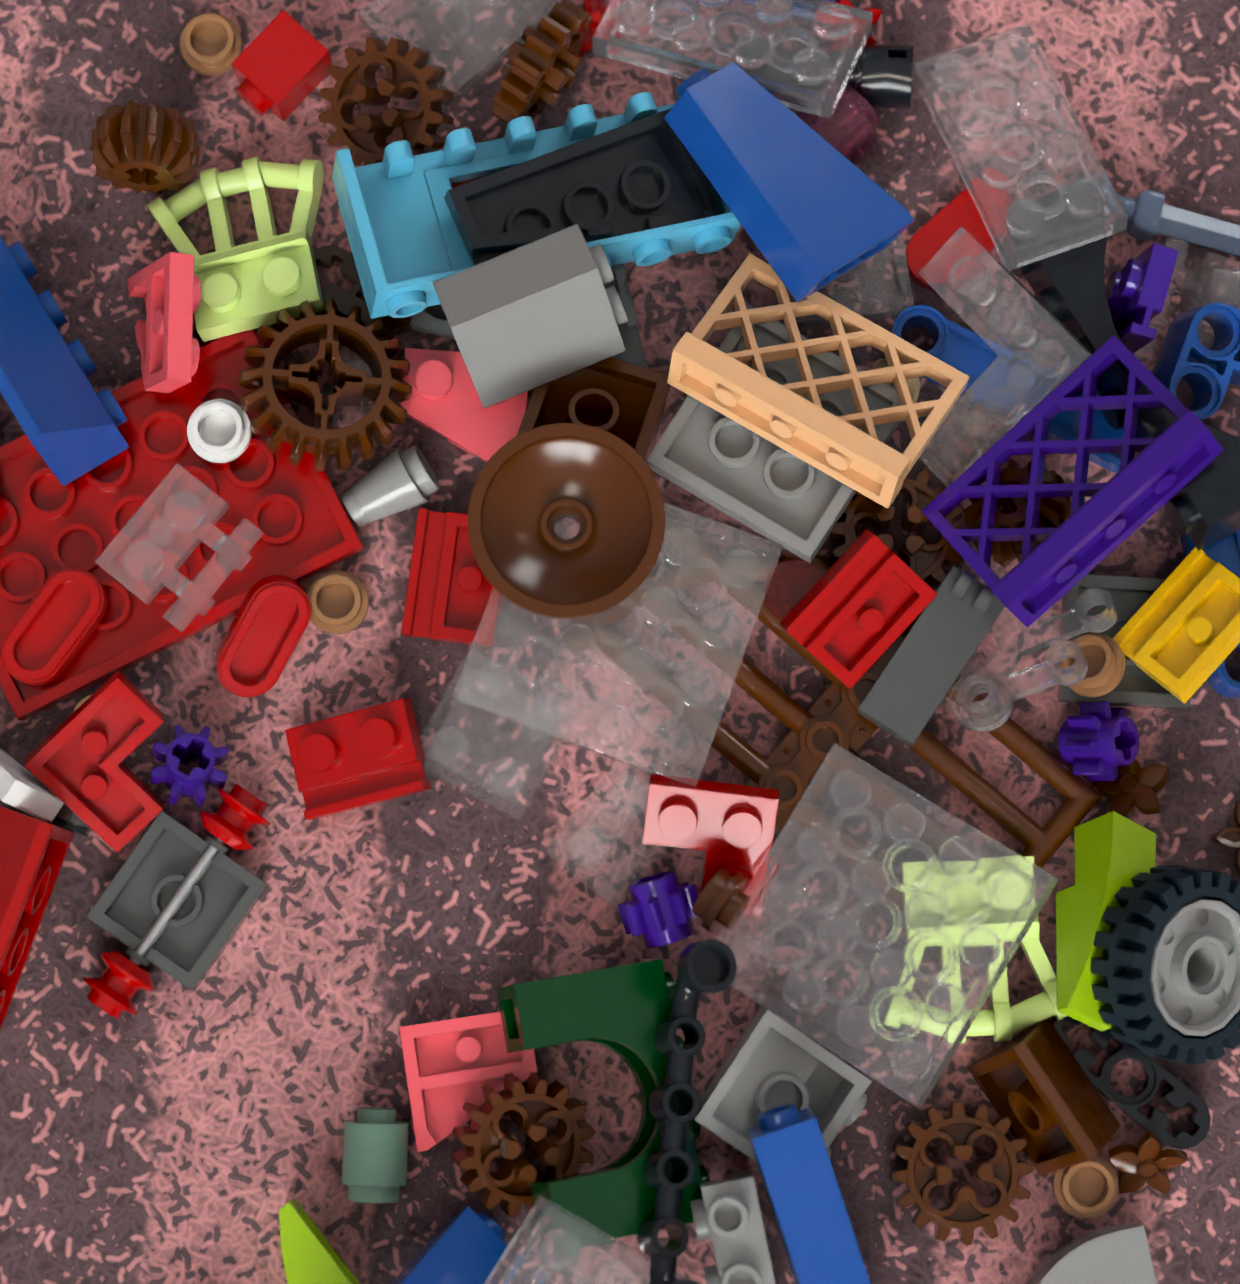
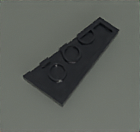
(605, 184)

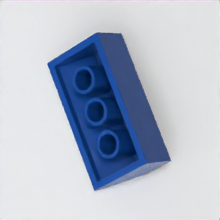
(48, 378)

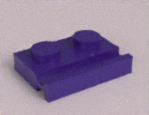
(1140, 294)

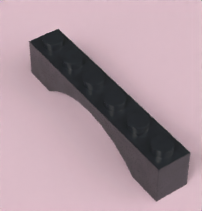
(1074, 292)

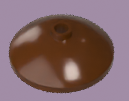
(556, 476)

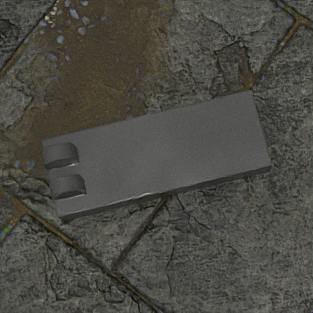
(932, 656)

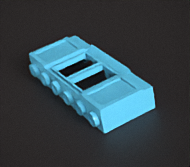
(408, 237)

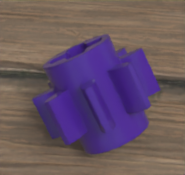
(1098, 741)
(177, 753)
(659, 909)

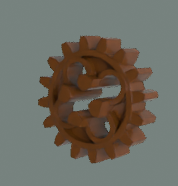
(542, 63)
(404, 80)
(920, 557)
(530, 1109)
(963, 1209)

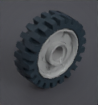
(1172, 964)

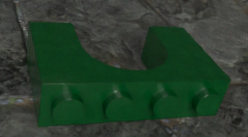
(621, 1012)

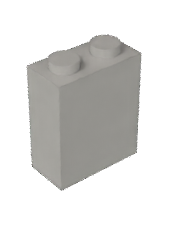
(533, 314)

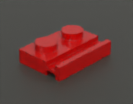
(444, 582)
(858, 608)
(358, 759)

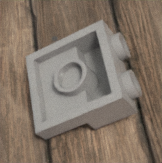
(776, 1068)
(735, 1224)

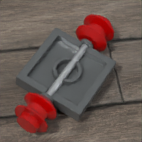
(177, 901)

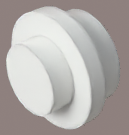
(219, 431)

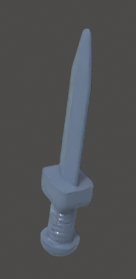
(1151, 216)

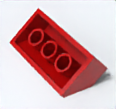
(29, 869)

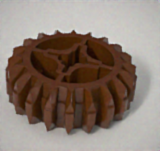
(301, 384)

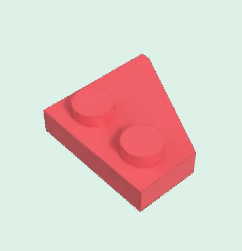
(166, 337)
(450, 406)
(449, 1065)

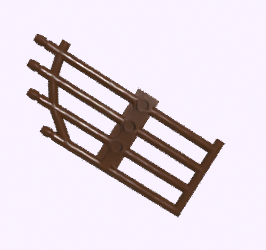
(836, 721)

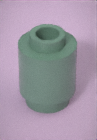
(375, 1155)

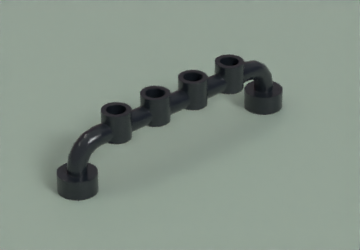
(702, 969)

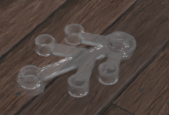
(1016, 641)

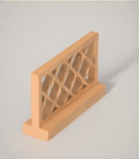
(802, 424)

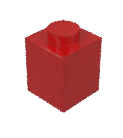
(280, 67)

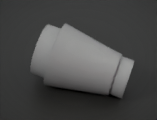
(392, 486)

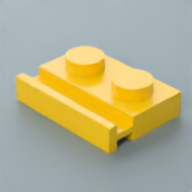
(1185, 625)

